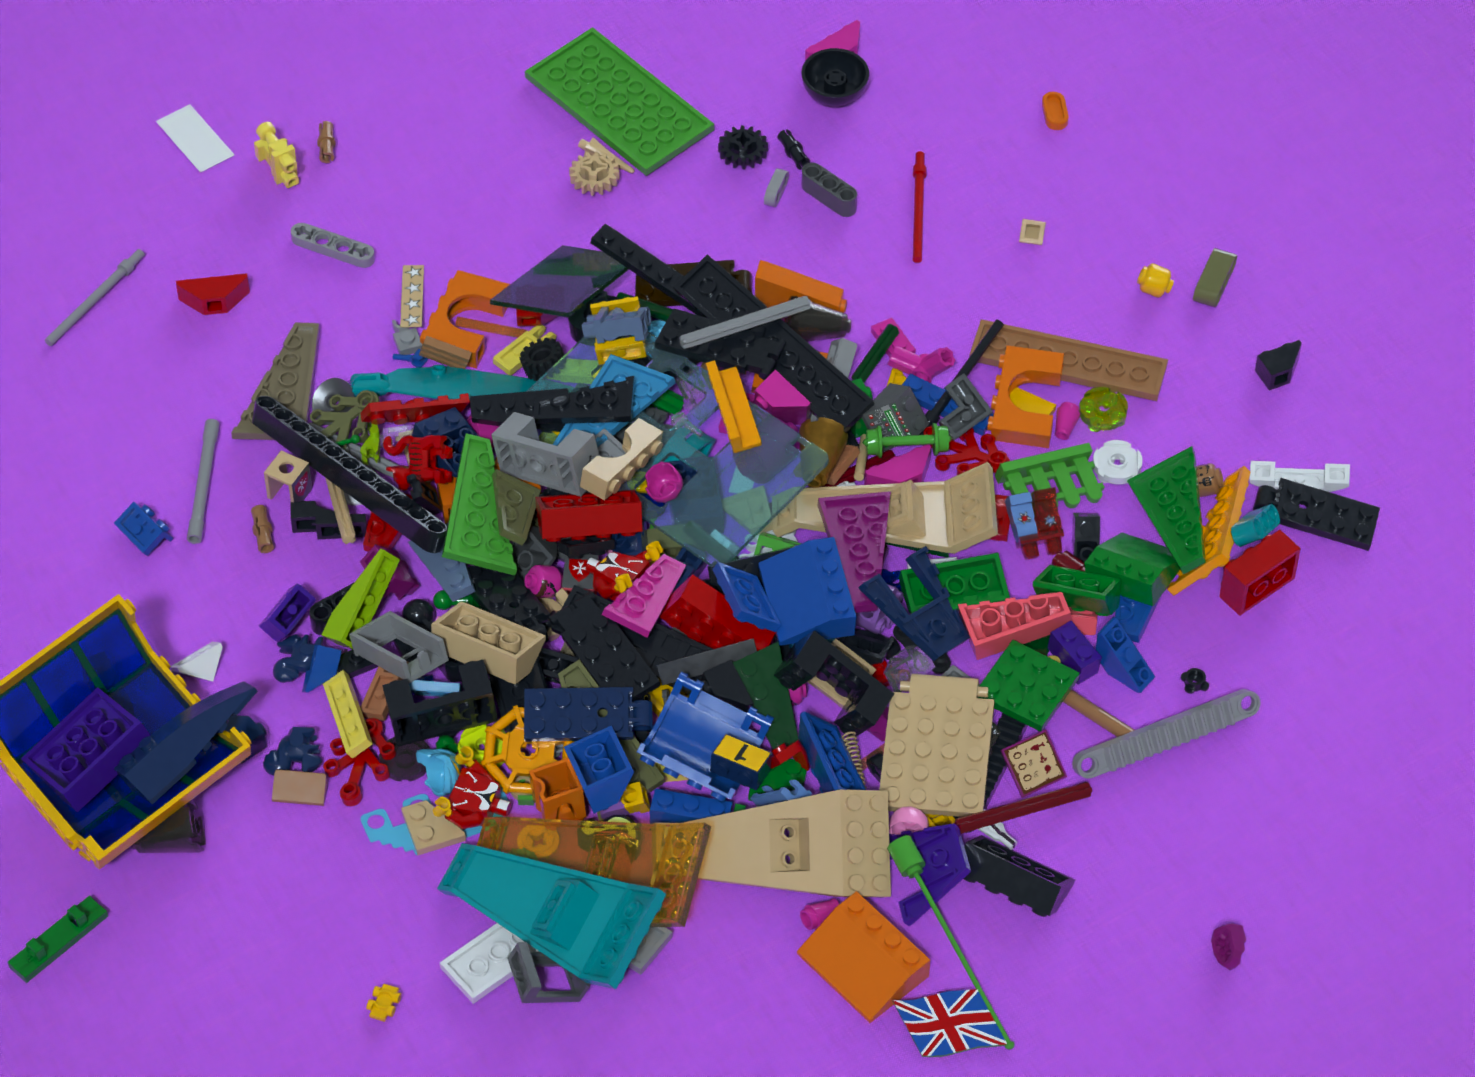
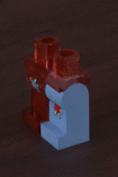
(1035, 522)

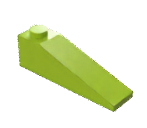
(361, 600)

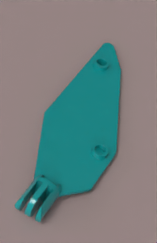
(438, 381)

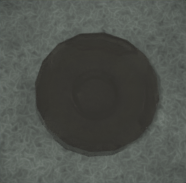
(404, 764)

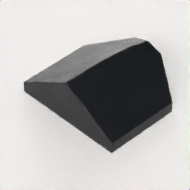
(868, 645)

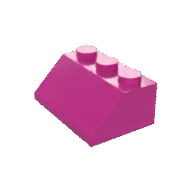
(782, 399)

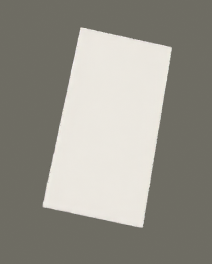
(195, 138)

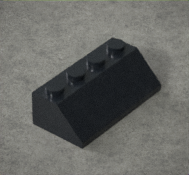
(1016, 876)

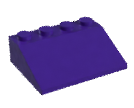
(85, 748)

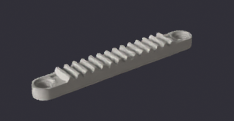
(1166, 734)

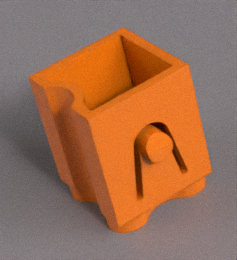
(558, 791)

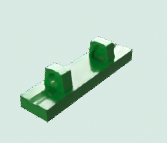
(57, 939)

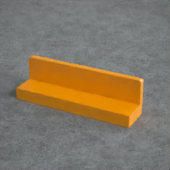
(734, 407)

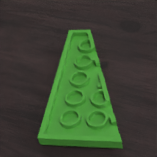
(473, 520)

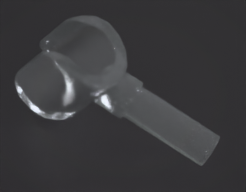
(680, 420)

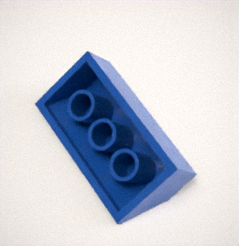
(828, 755)

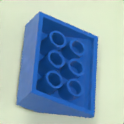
(809, 591)

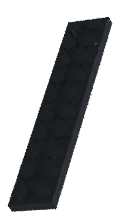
(723, 298)

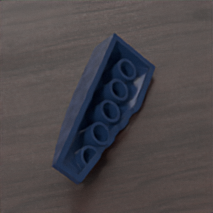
(171, 749)

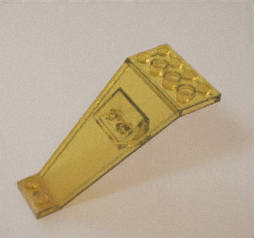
(626, 852)

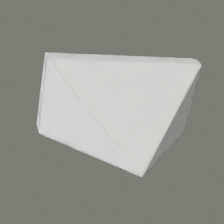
(201, 663)

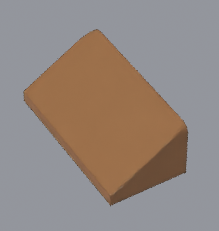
(299, 787)

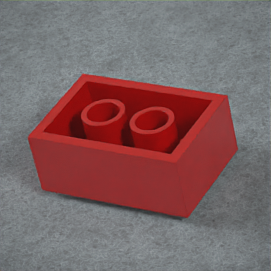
(1259, 572)

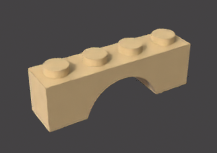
(606, 475)

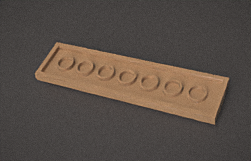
(1083, 361)

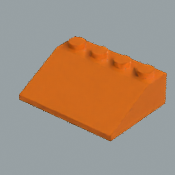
(864, 957)

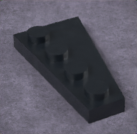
(594, 405)
(496, 408)

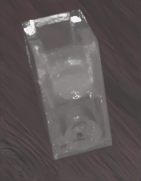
(907, 662)

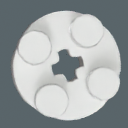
(1117, 450)

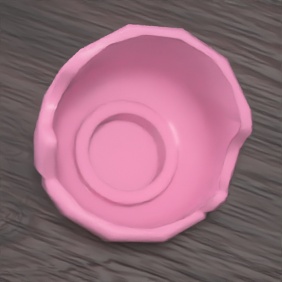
(907, 820)

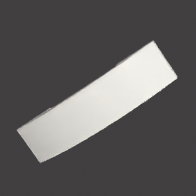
(1331, 479)

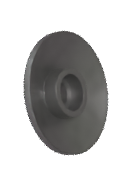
(326, 391)

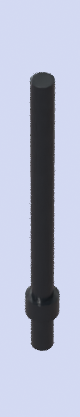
(933, 415)

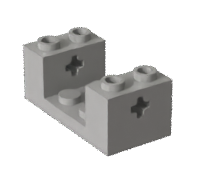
(529, 459)

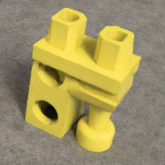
(278, 155)

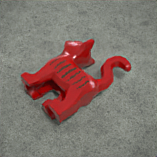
(421, 459)

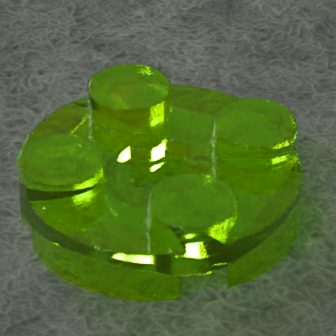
(1103, 420)

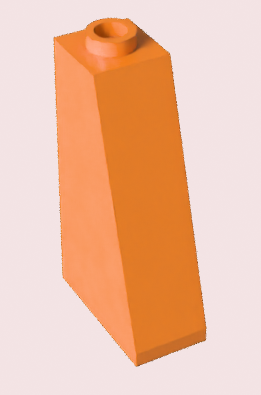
(777, 284)

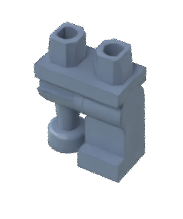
(617, 323)

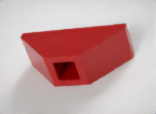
(213, 294)

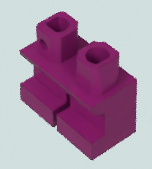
(401, 581)

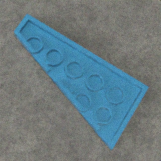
(648, 387)

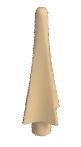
(594, 145)

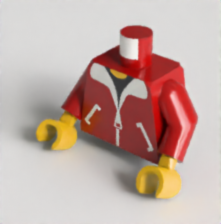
(619, 571)
(473, 796)

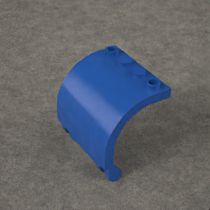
(692, 730)

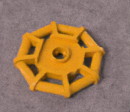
(512, 755)

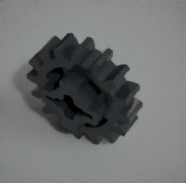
(731, 147)

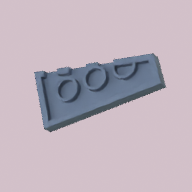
(450, 574)

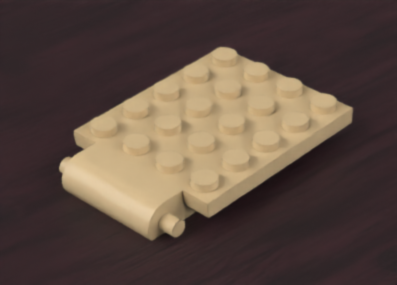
(938, 745)

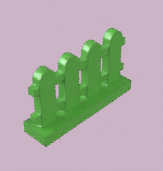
(1056, 466)

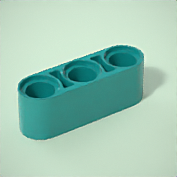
(1255, 525)

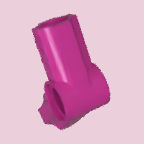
(924, 365)

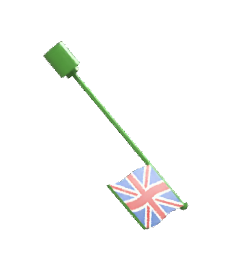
(951, 1019)

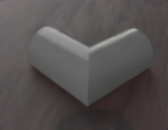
(970, 408)

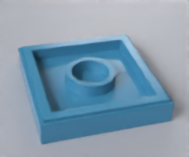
(434, 688)

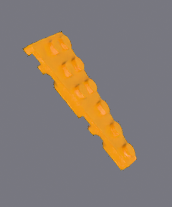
(1217, 531)

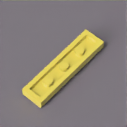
(347, 714)

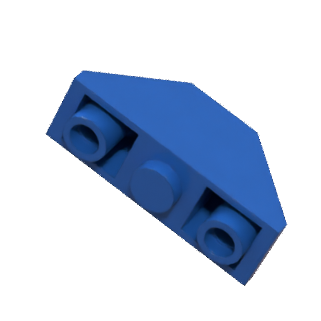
(1122, 658)

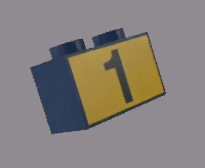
(741, 762)

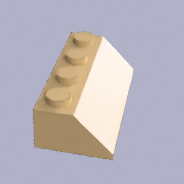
(480, 635)

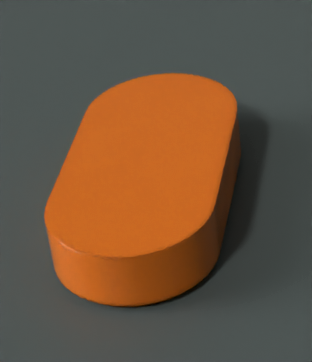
(1055, 110)

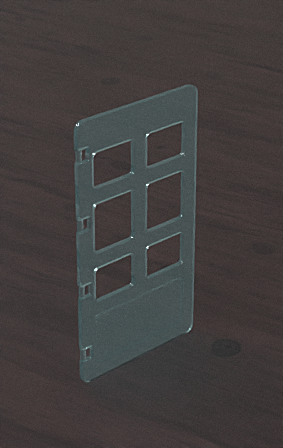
(732, 491)

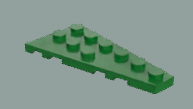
(1173, 505)

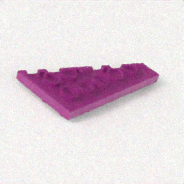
(860, 534)

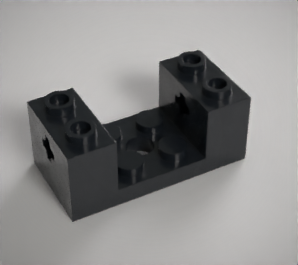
(818, 657)
(443, 714)

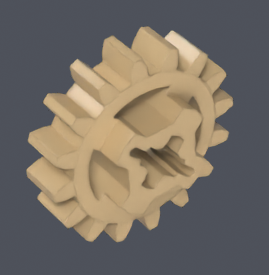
(594, 173)

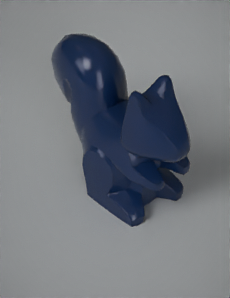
(301, 656)
(294, 748)

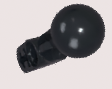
(422, 614)

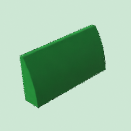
(965, 579)

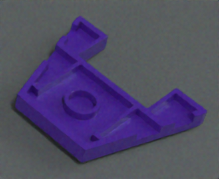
(943, 869)

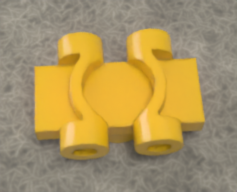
(384, 1003)

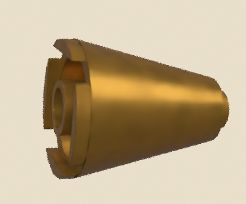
(828, 436)

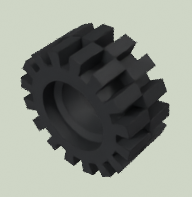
(540, 357)

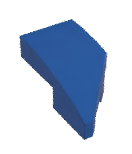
(322, 668)

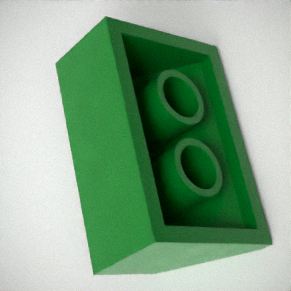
(1081, 589)

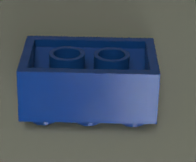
(600, 768)

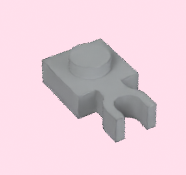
(406, 339)

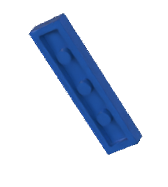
(929, 394)

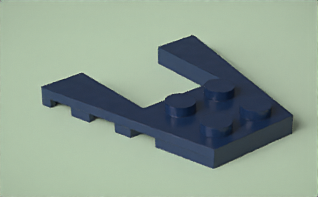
(934, 626)

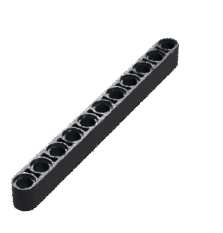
(349, 474)

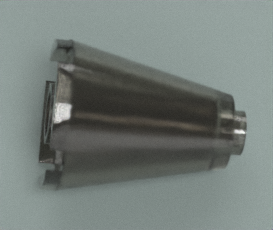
(819, 323)
(176, 834)

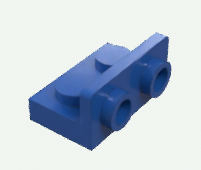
(142, 527)

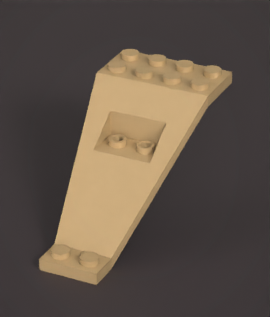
(931, 514)
(832, 844)

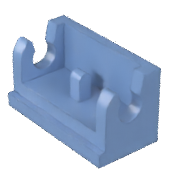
(781, 795)

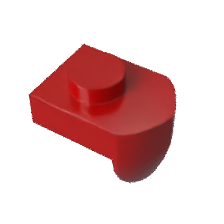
(795, 750)

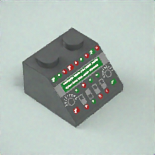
(896, 413)

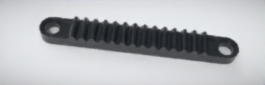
(1010, 733)

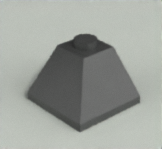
(533, 552)

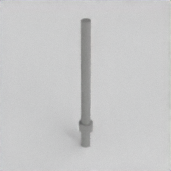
(124, 268)

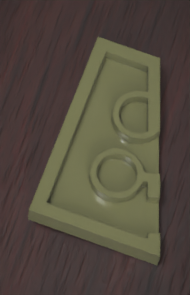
(514, 506)

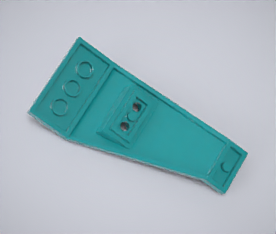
(564, 913)

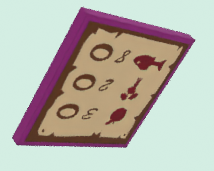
(1033, 763)

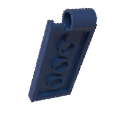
(573, 713)

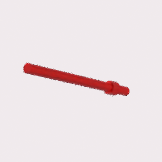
(919, 174)

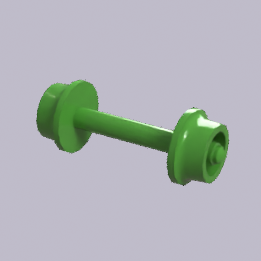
(939, 439)

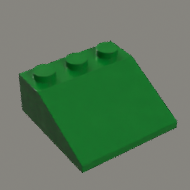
(1142, 566)

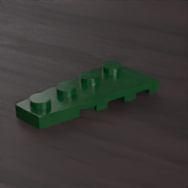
(768, 694)

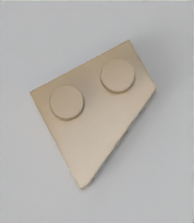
(428, 830)

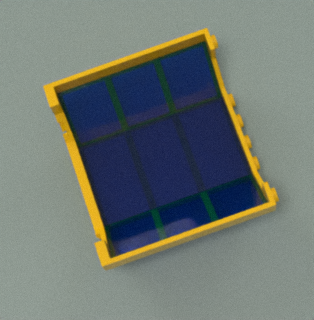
(114, 656)

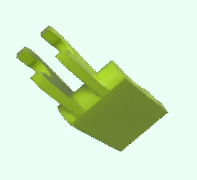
(371, 446)

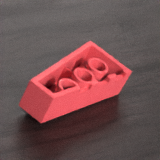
(1023, 620)

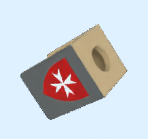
(298, 479)

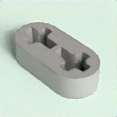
(776, 187)

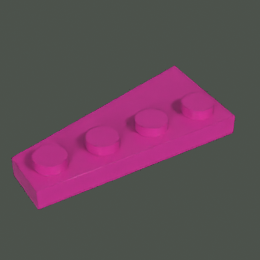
(644, 601)

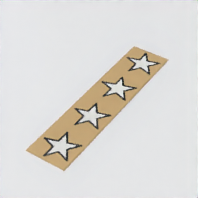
(412, 296)

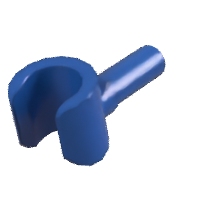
(416, 360)

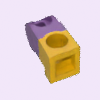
(633, 800)

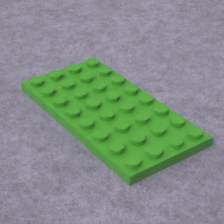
(619, 101)

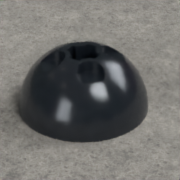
(835, 76)

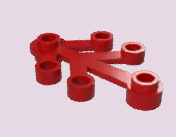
(970, 452)
(359, 761)

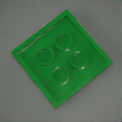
(1028, 685)

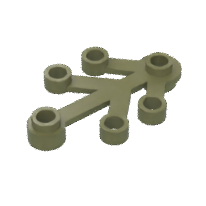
(343, 420)

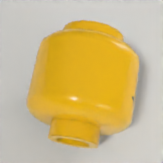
(1155, 280)

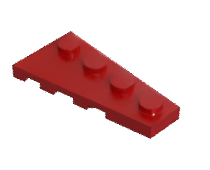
(411, 411)

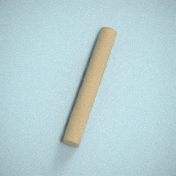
(861, 460)

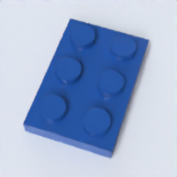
(746, 597)

